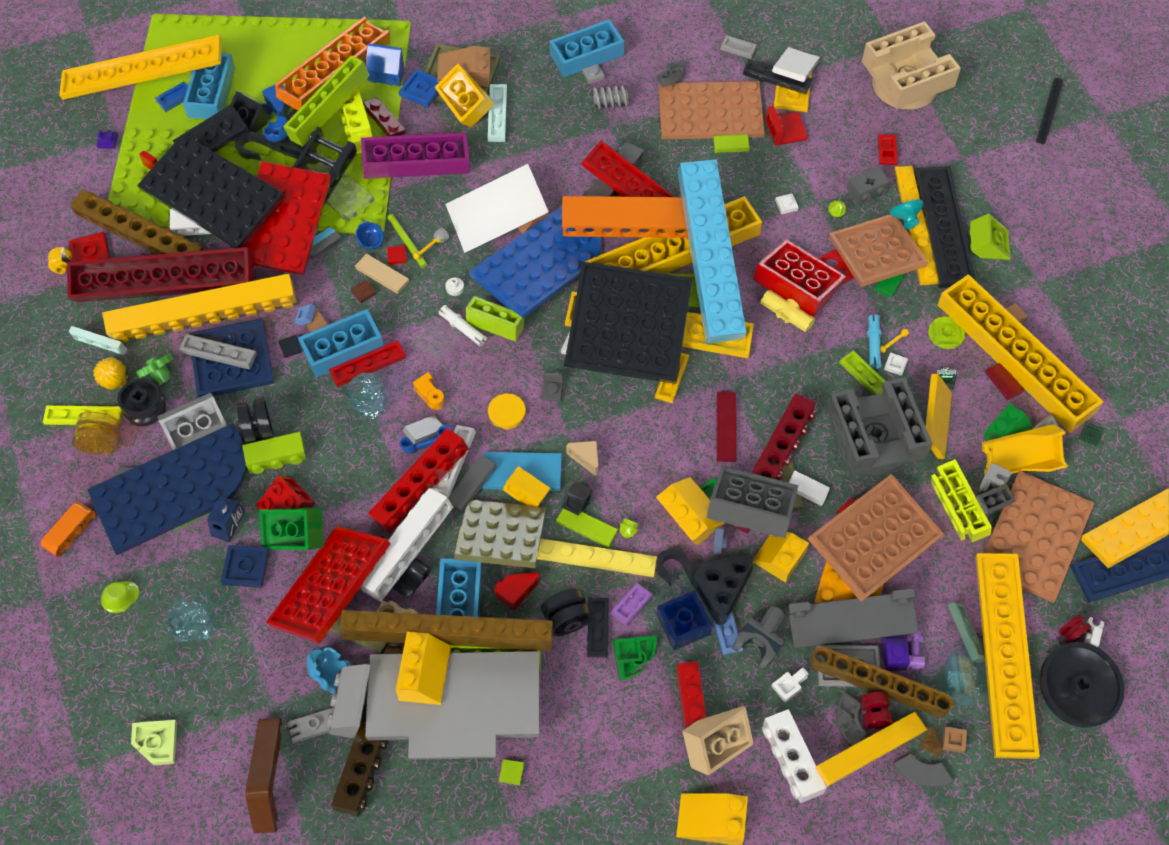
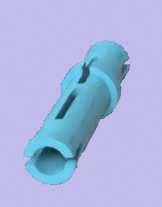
(874, 334)

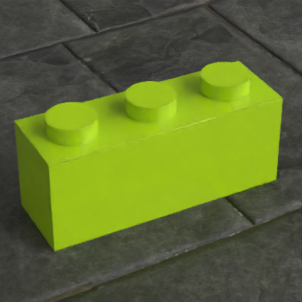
(494, 318)
(274, 453)

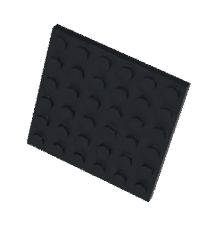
(628, 322)

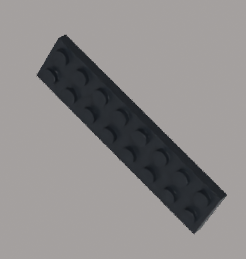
(944, 225)

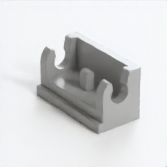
(995, 477)

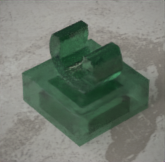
(947, 376)

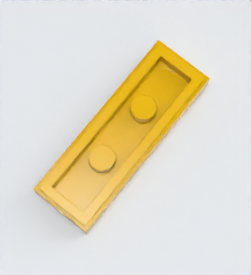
(668, 391)

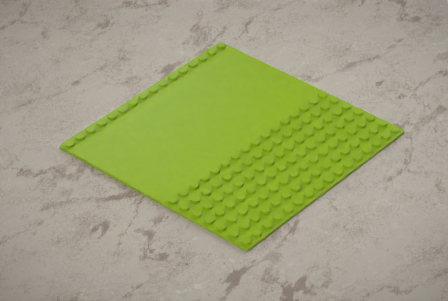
(262, 55)

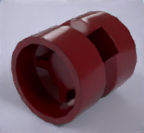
(876, 709)

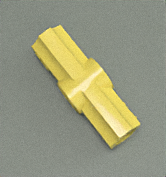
(787, 310)

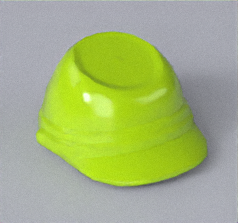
(119, 596)

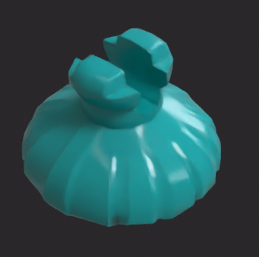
(908, 212)

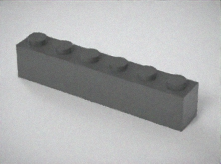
(629, 152)

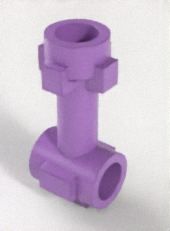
(916, 662)

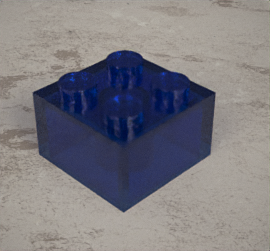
(684, 620)

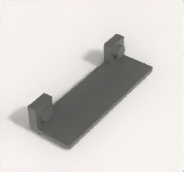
(853, 619)

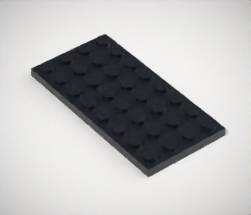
(211, 191)

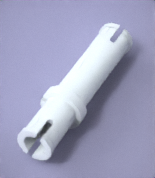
(457, 321)

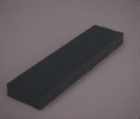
(764, 73)

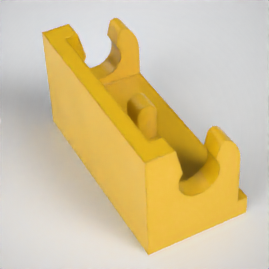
(526, 488)

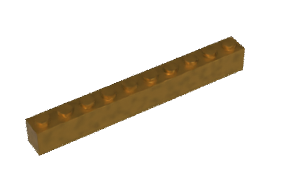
(449, 629)

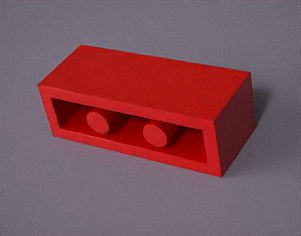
(690, 693)

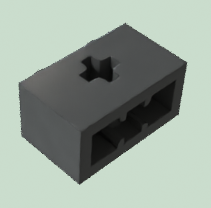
(868, 185)

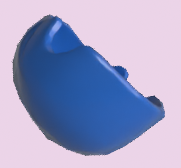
(275, 131)
(369, 232)

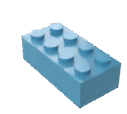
(586, 48)
(209, 89)
(340, 342)
(459, 588)

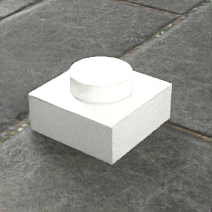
(786, 203)

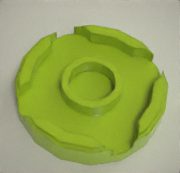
(946, 333)

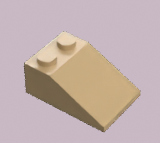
(717, 739)

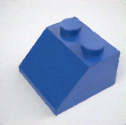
(385, 64)

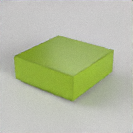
(511, 772)

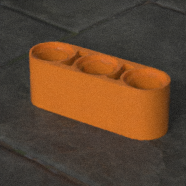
(67, 528)

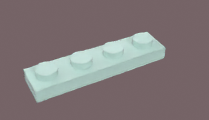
(497, 113)

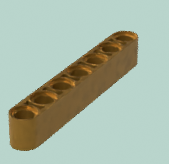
(891, 681)

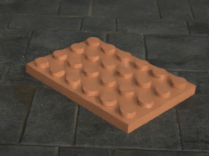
(710, 109)
(1043, 532)
(875, 537)

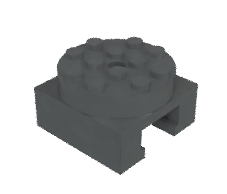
(890, 418)

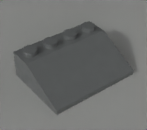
(752, 501)

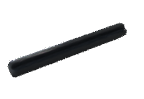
(1049, 111)

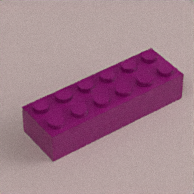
(415, 155)

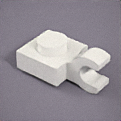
(1095, 633)
(789, 685)

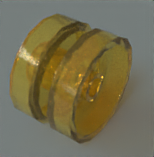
(96, 433)

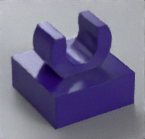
(107, 140)

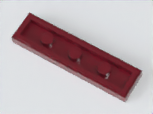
(726, 426)

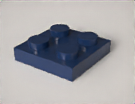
(245, 566)

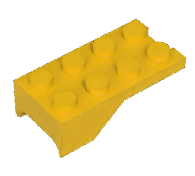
(1028, 450)

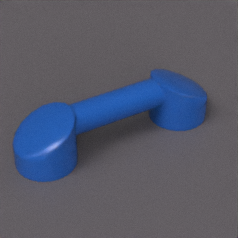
(408, 447)

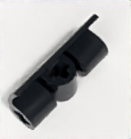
(412, 577)

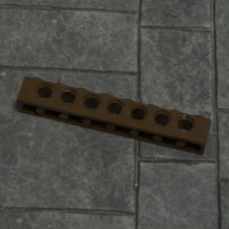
(349, 779)

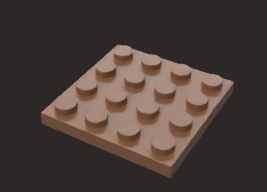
(877, 250)

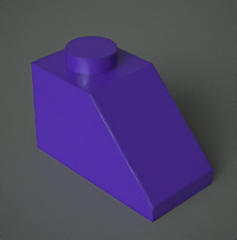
(895, 653)

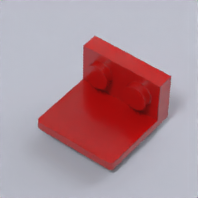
(785, 127)
(285, 494)

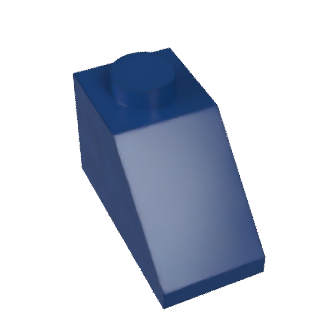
(279, 106)

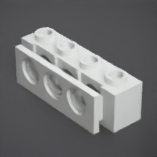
(783, 725)

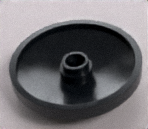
(1081, 685)

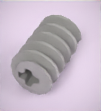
(612, 97)

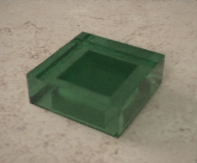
(1090, 433)

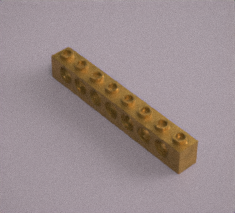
(83, 207)

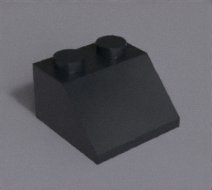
(251, 110)

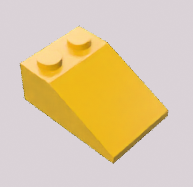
(464, 96)
(712, 818)

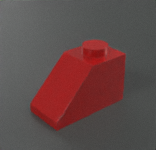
(516, 588)

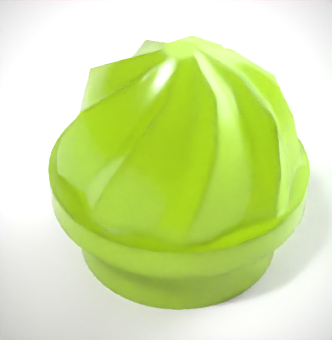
(837, 208)
(628, 528)

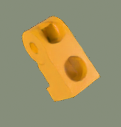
(424, 387)

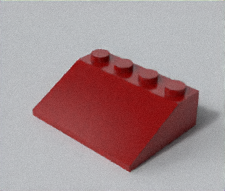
(798, 277)

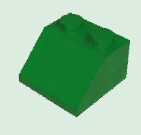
(1008, 422)

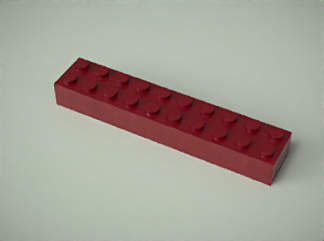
(158, 274)

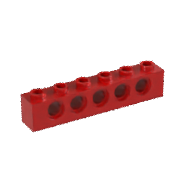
(429, 470)

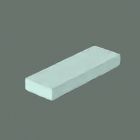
(97, 340)

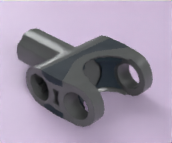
(762, 635)

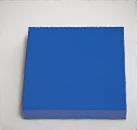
(420, 88)

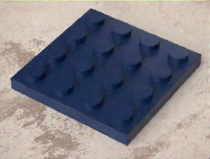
(225, 378)

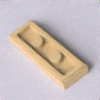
(382, 273)

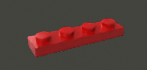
(367, 363)

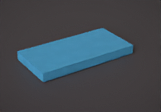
(543, 466)

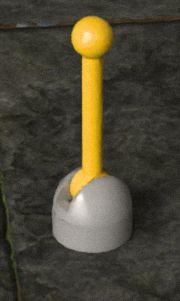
(440, 236)

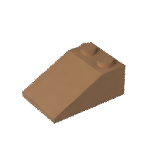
(473, 59)

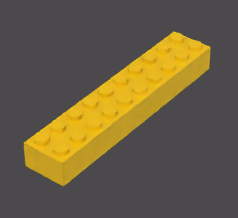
(670, 254)
(200, 308)
(1020, 353)

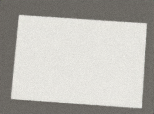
(496, 208)

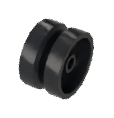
(141, 402)
(258, 420)
(567, 611)

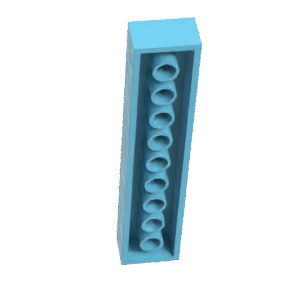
(711, 251)

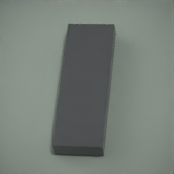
(472, 483)

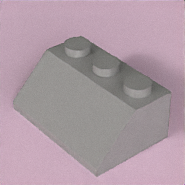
(191, 421)
(348, 700)

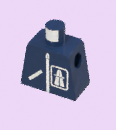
(226, 515)

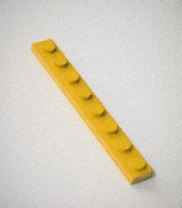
(909, 191)

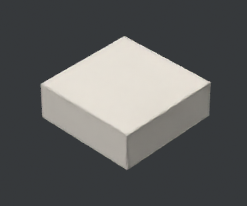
(896, 364)

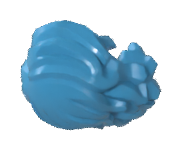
(324, 665)

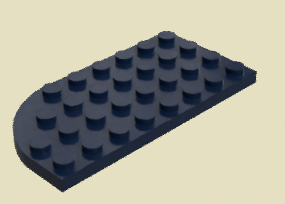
(170, 489)

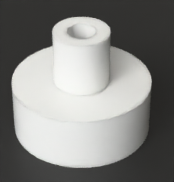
(454, 286)

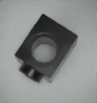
(577, 498)

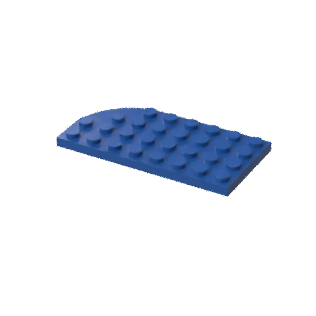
(535, 265)

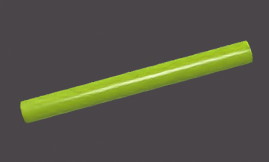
(406, 239)

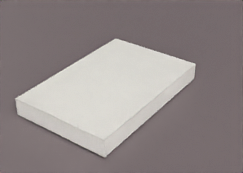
(795, 64)

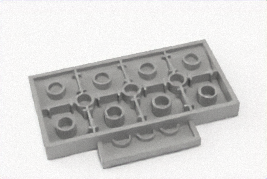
(481, 701)

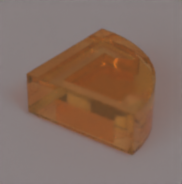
(931, 743)

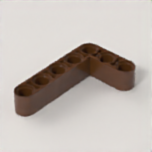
(262, 776)

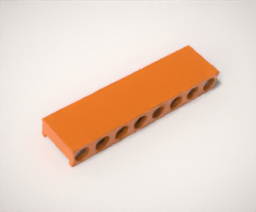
(309, 81)
(623, 213)

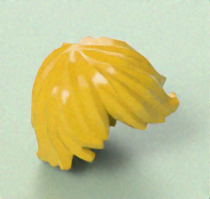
(110, 373)

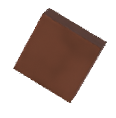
(363, 291)

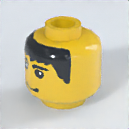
(58, 259)

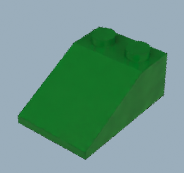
(291, 528)

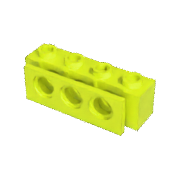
(355, 119)
(964, 500)

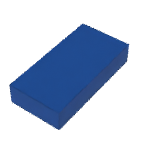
(172, 97)

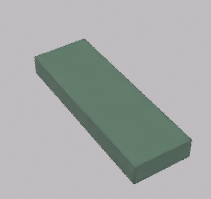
(967, 632)

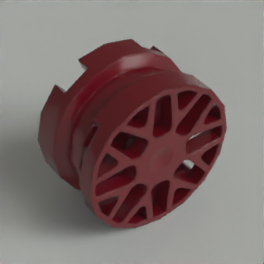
(1075, 629)

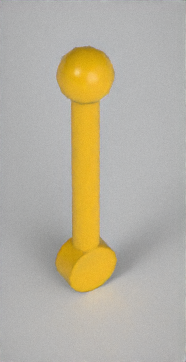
(904, 332)

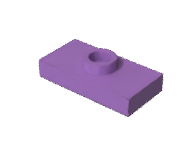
(631, 604)

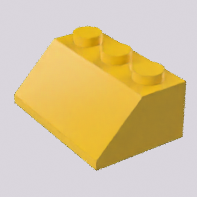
(689, 509)
(423, 669)

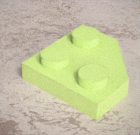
(156, 740)

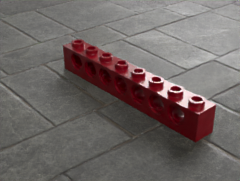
(799, 407)

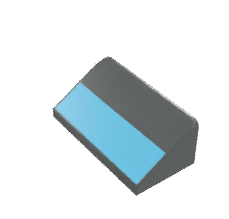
(324, 241)

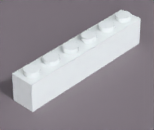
(407, 543)

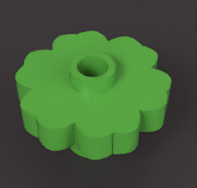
(157, 369)

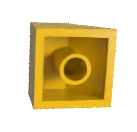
(781, 555)

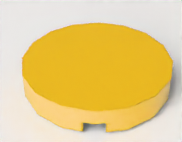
(506, 411)

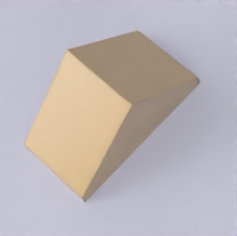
(585, 454)

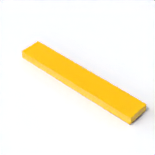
(870, 749)

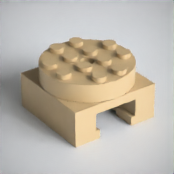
(907, 69)

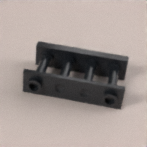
(337, 166)

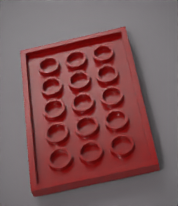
(290, 230)
(328, 584)

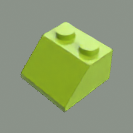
(989, 238)

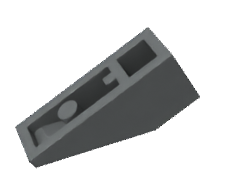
(995, 499)

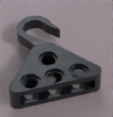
(285, 147)
(721, 571)

